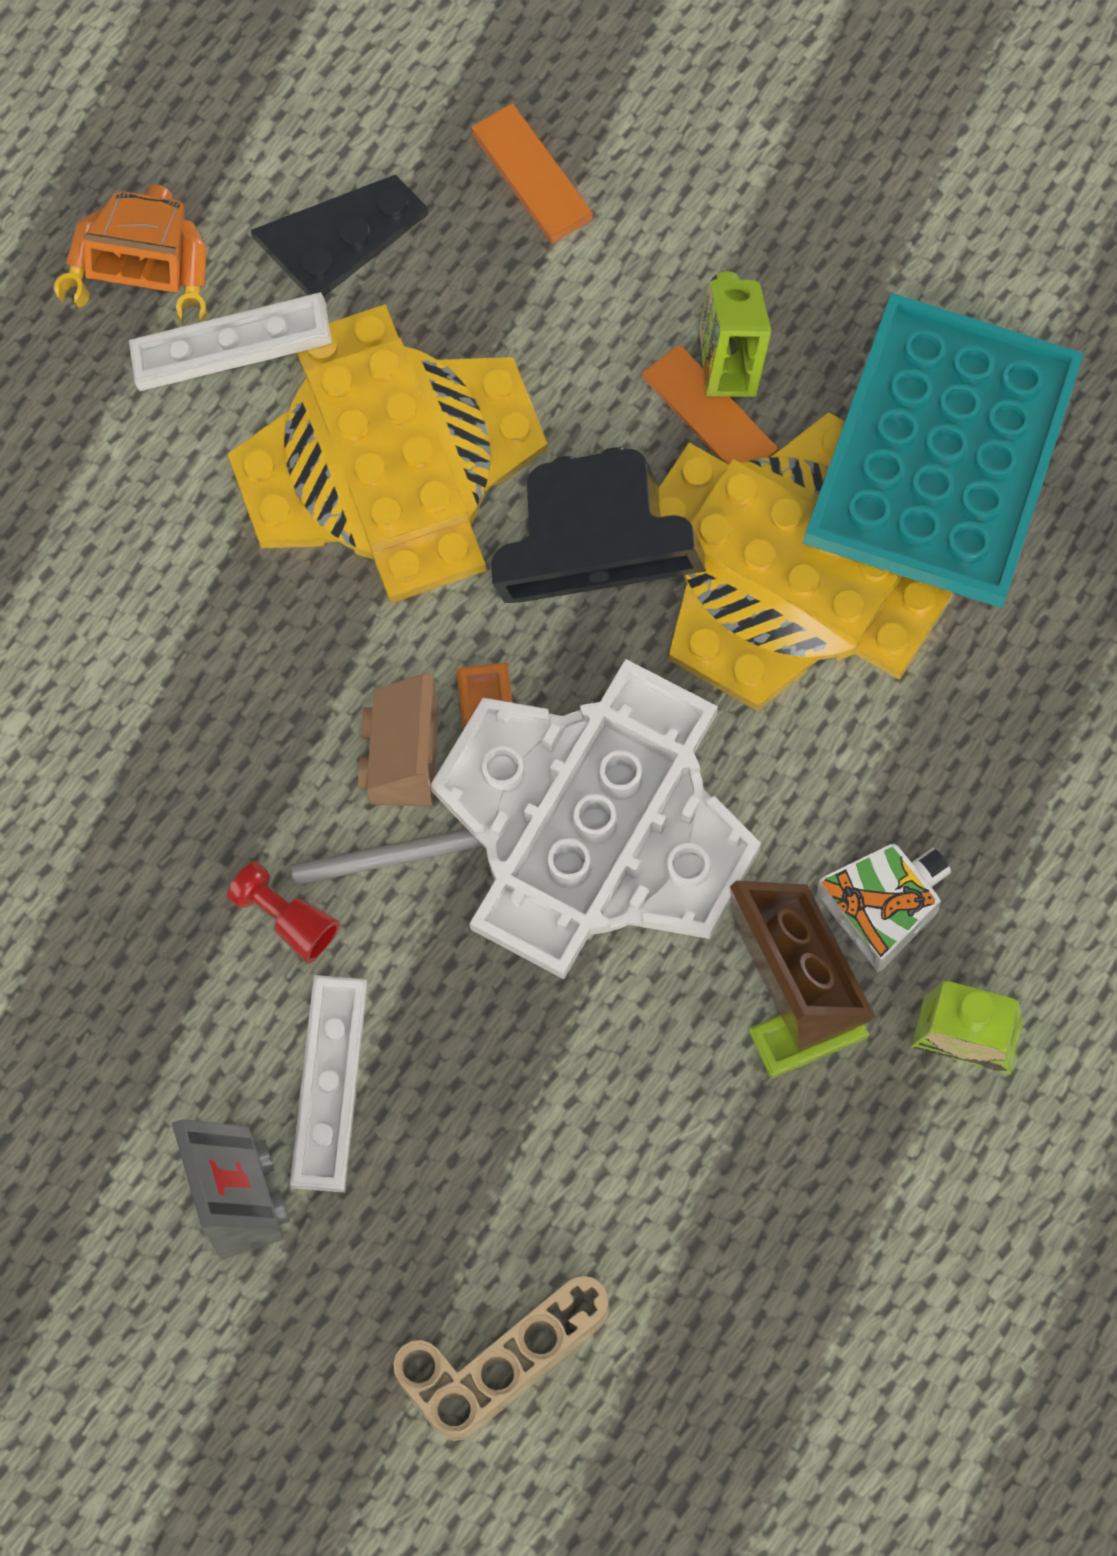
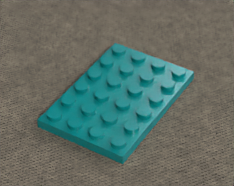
(944, 450)

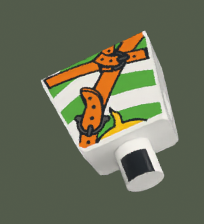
(884, 899)

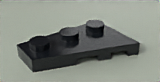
(341, 234)

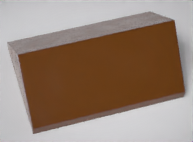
(799, 961)

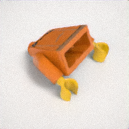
(141, 245)

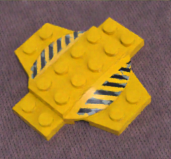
(389, 454)
(765, 596)

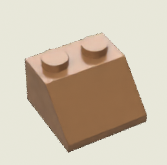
(402, 743)

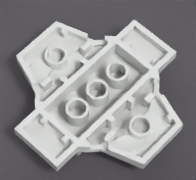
(595, 818)

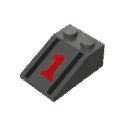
(231, 1185)

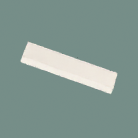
(230, 341)
(329, 1084)

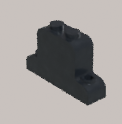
(594, 530)

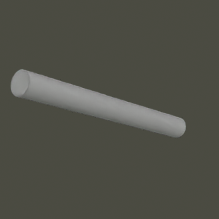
(383, 856)

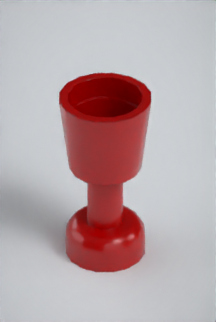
(297, 922)

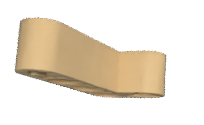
(507, 1350)

